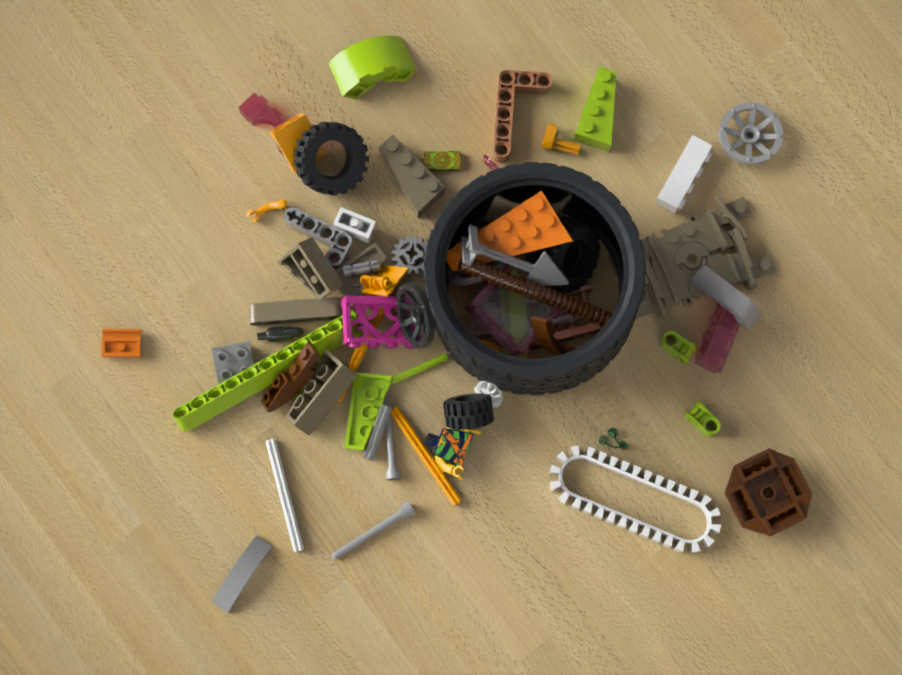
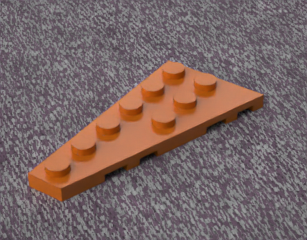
(520, 231)

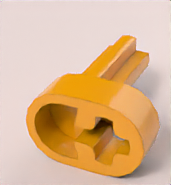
(550, 141)

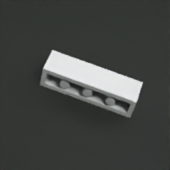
(683, 174)

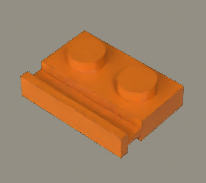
(121, 343)

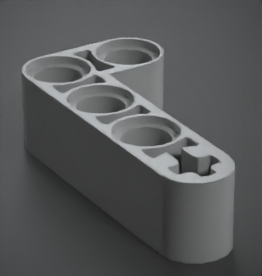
(320, 227)
(727, 296)

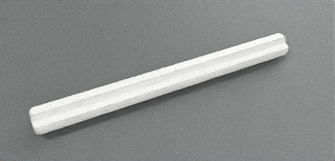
(284, 494)

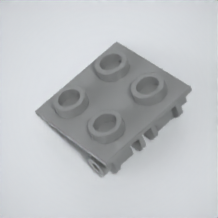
(232, 359)

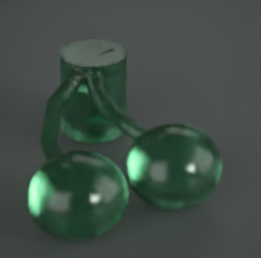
(612, 432)

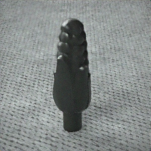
(279, 334)

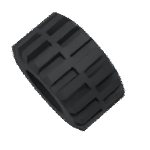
(468, 411)

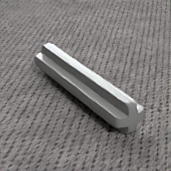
(377, 432)

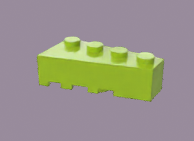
(597, 117)

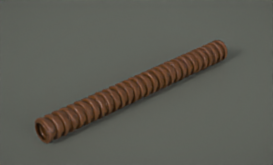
(536, 292)

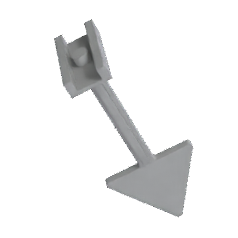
(542, 272)

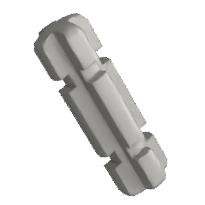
(361, 268)

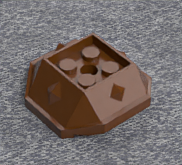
(788, 489)

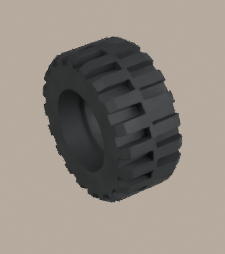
(355, 158)
(574, 258)

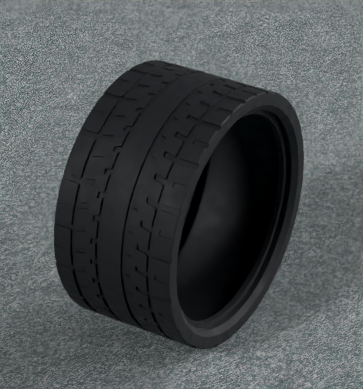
(590, 204)

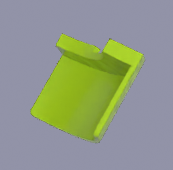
(371, 62)

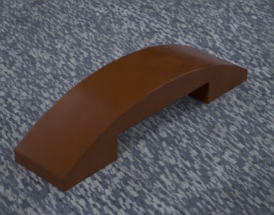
(544, 333)

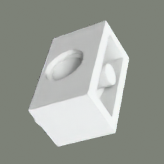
(355, 225)

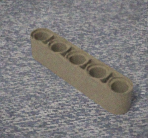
(294, 311)

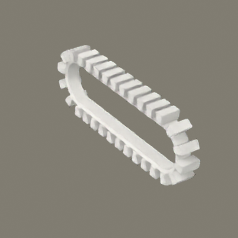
(694, 547)

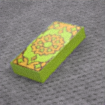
(442, 160)

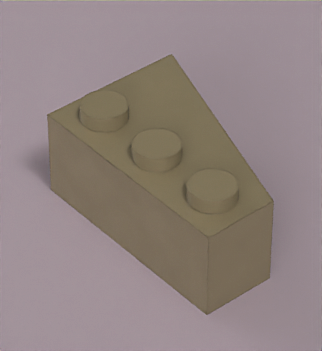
(312, 268)

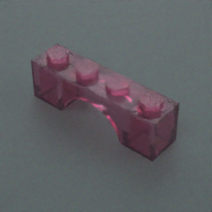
(258, 112)

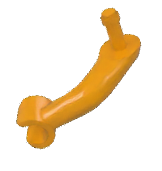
(267, 207)

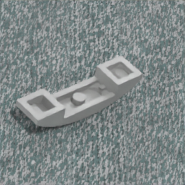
(241, 573)

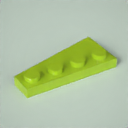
(366, 399)

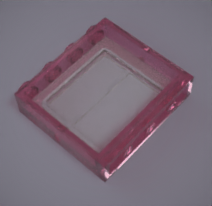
(508, 314)

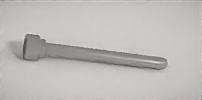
(393, 471)
(405, 511)

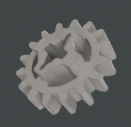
(404, 254)

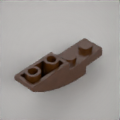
(290, 383)

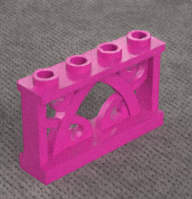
(359, 306)

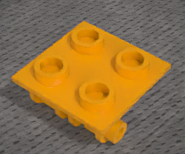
(383, 281)

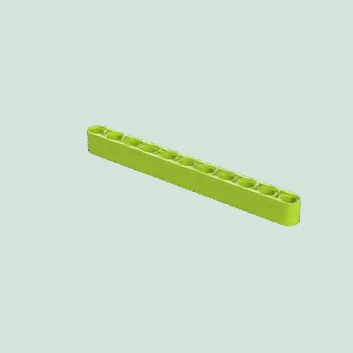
(257, 376)

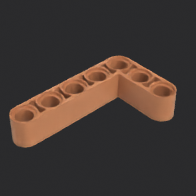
(506, 107)

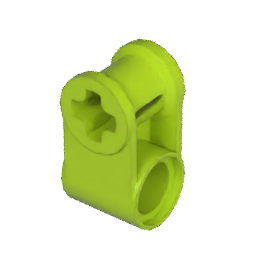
(679, 346)
(702, 419)

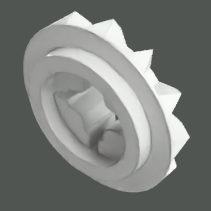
(489, 388)

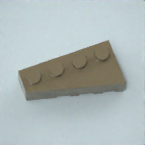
(413, 178)
(321, 392)

